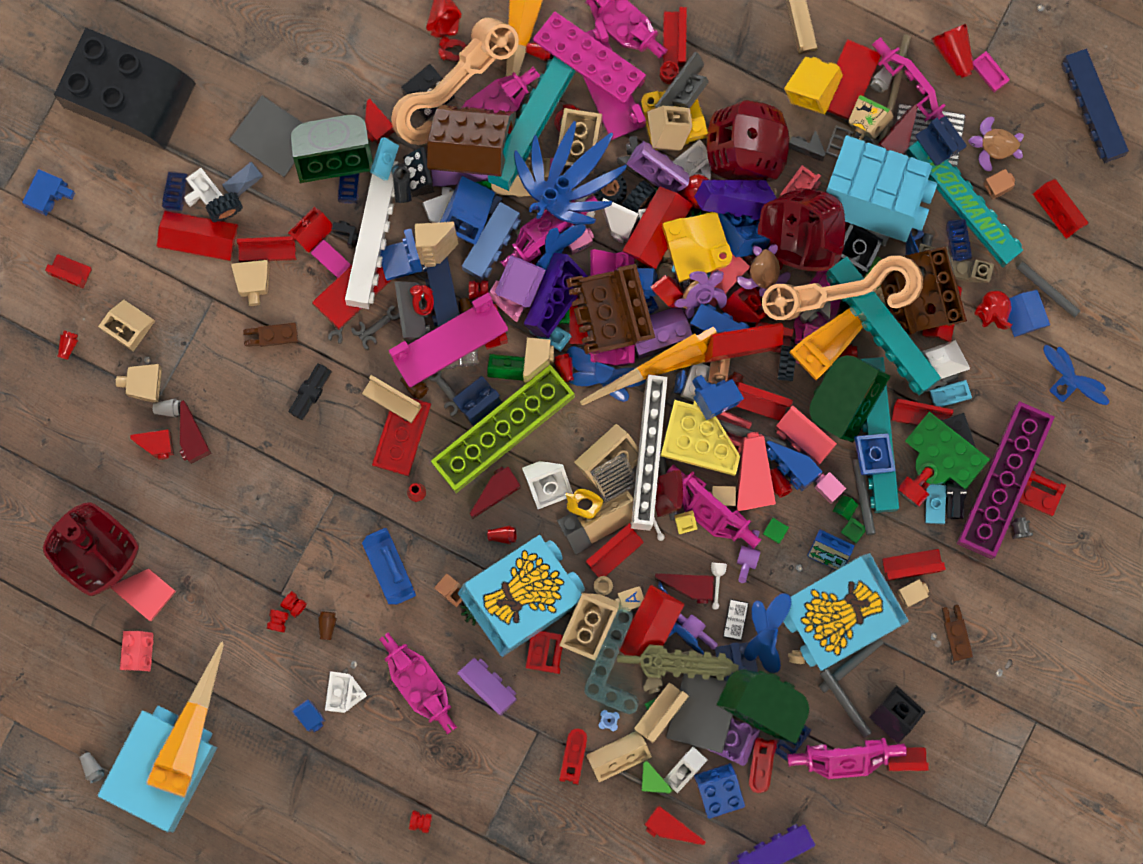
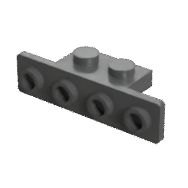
(686, 85)

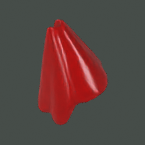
(443, 18)

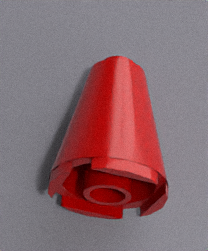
(956, 50)

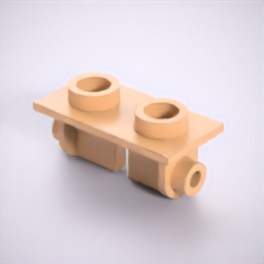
(718, 371)

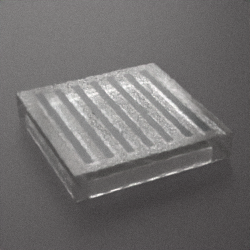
(614, 477)

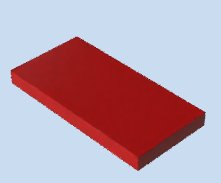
(857, 67)
(332, 300)
(400, 441)

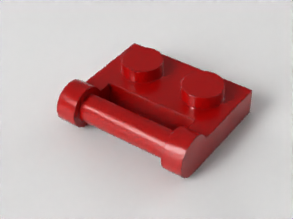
(1040, 499)
(539, 651)

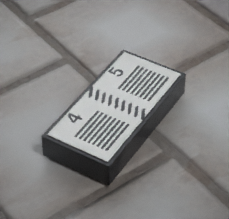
(735, 620)

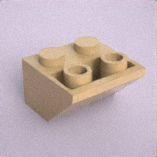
(669, 127)
(126, 324)

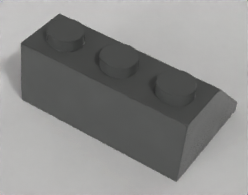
(412, 324)

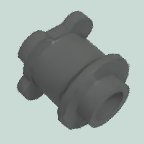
(1021, 528)

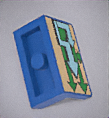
(830, 550)

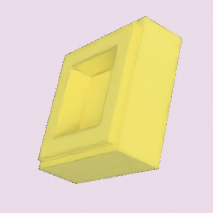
(685, 522)

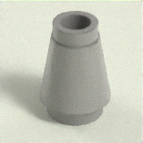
(882, 80)
(167, 408)
(91, 768)

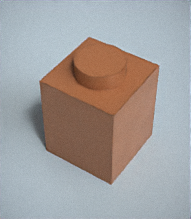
(999, 184)
(448, 589)

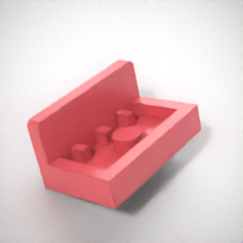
(803, 179)
(136, 651)

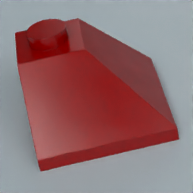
(745, 305)

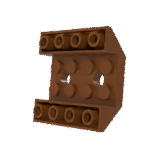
(938, 288)

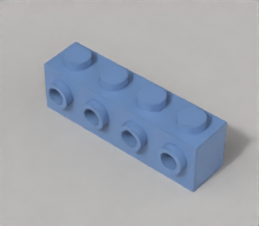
(491, 241)

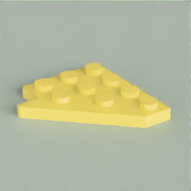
(699, 440)

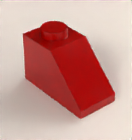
(377, 123)
(668, 290)
(155, 443)

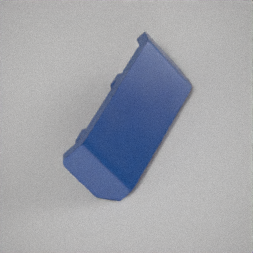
(388, 567)

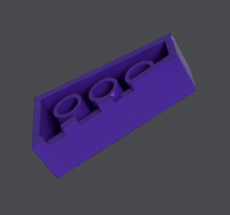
(734, 196)
(553, 296)
(780, 848)

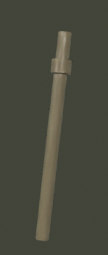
(896, 83)

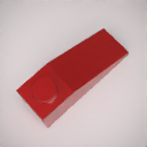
(667, 826)

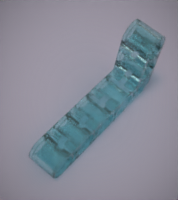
(602, 660)

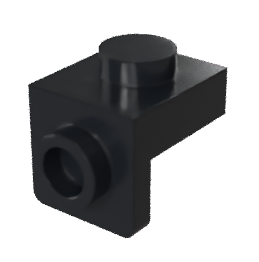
(343, 228)

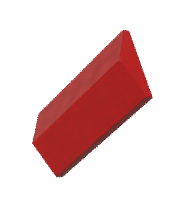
(197, 235)
(648, 239)
(744, 342)
(652, 622)

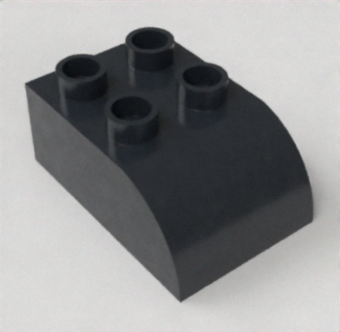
(124, 88)

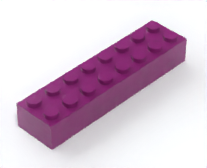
(1005, 480)

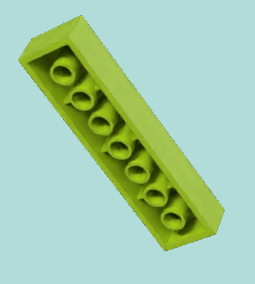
(503, 429)

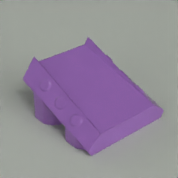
(520, 281)
(739, 742)

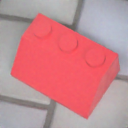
(804, 436)

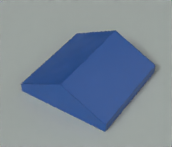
(1027, 313)
(874, 454)

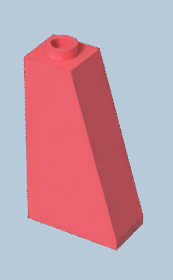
(754, 476)

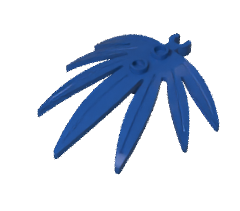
(557, 190)

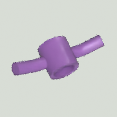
(748, 559)
(696, 627)

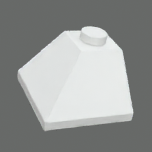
(620, 221)
(946, 359)
(547, 483)

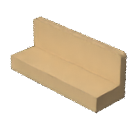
(801, 25)
(392, 399)
(609, 518)
(661, 712)
(618, 756)

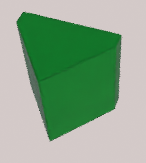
(845, 507)

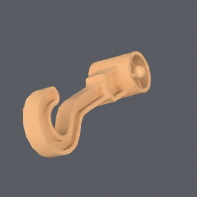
(489, 42)
(789, 301)

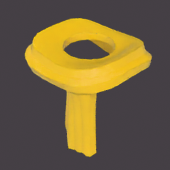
(580, 494)

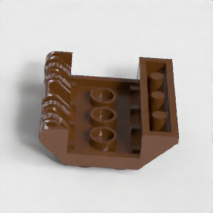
(468, 140)
(611, 310)

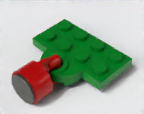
(940, 457)

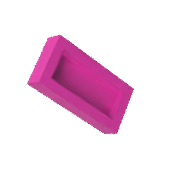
(990, 72)
(330, 259)

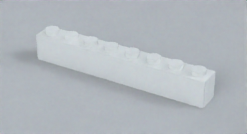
(371, 242)
(649, 453)

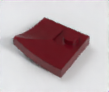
(669, 493)

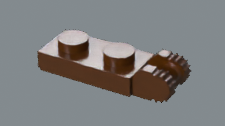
(272, 335)
(957, 635)

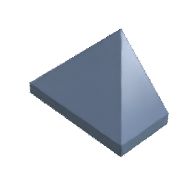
(243, 179)

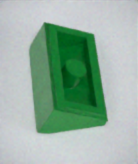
(506, 367)

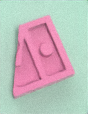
(511, 308)

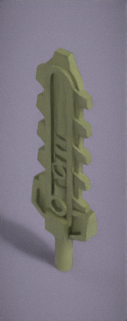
(656, 662)

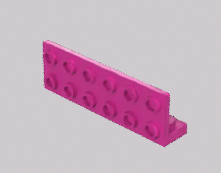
(589, 57)
(617, 117)
(601, 263)
(449, 341)

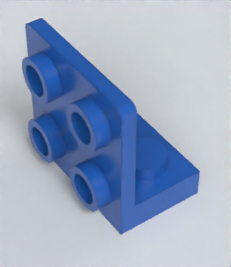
(401, 258)
(719, 790)

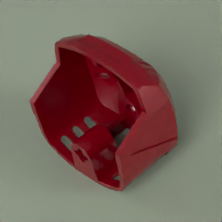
(767, 142)
(816, 232)
(104, 557)

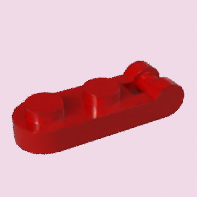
(574, 755)
(762, 765)

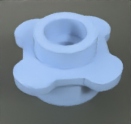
(610, 725)

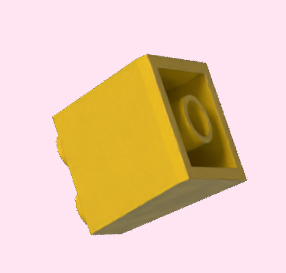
(813, 84)

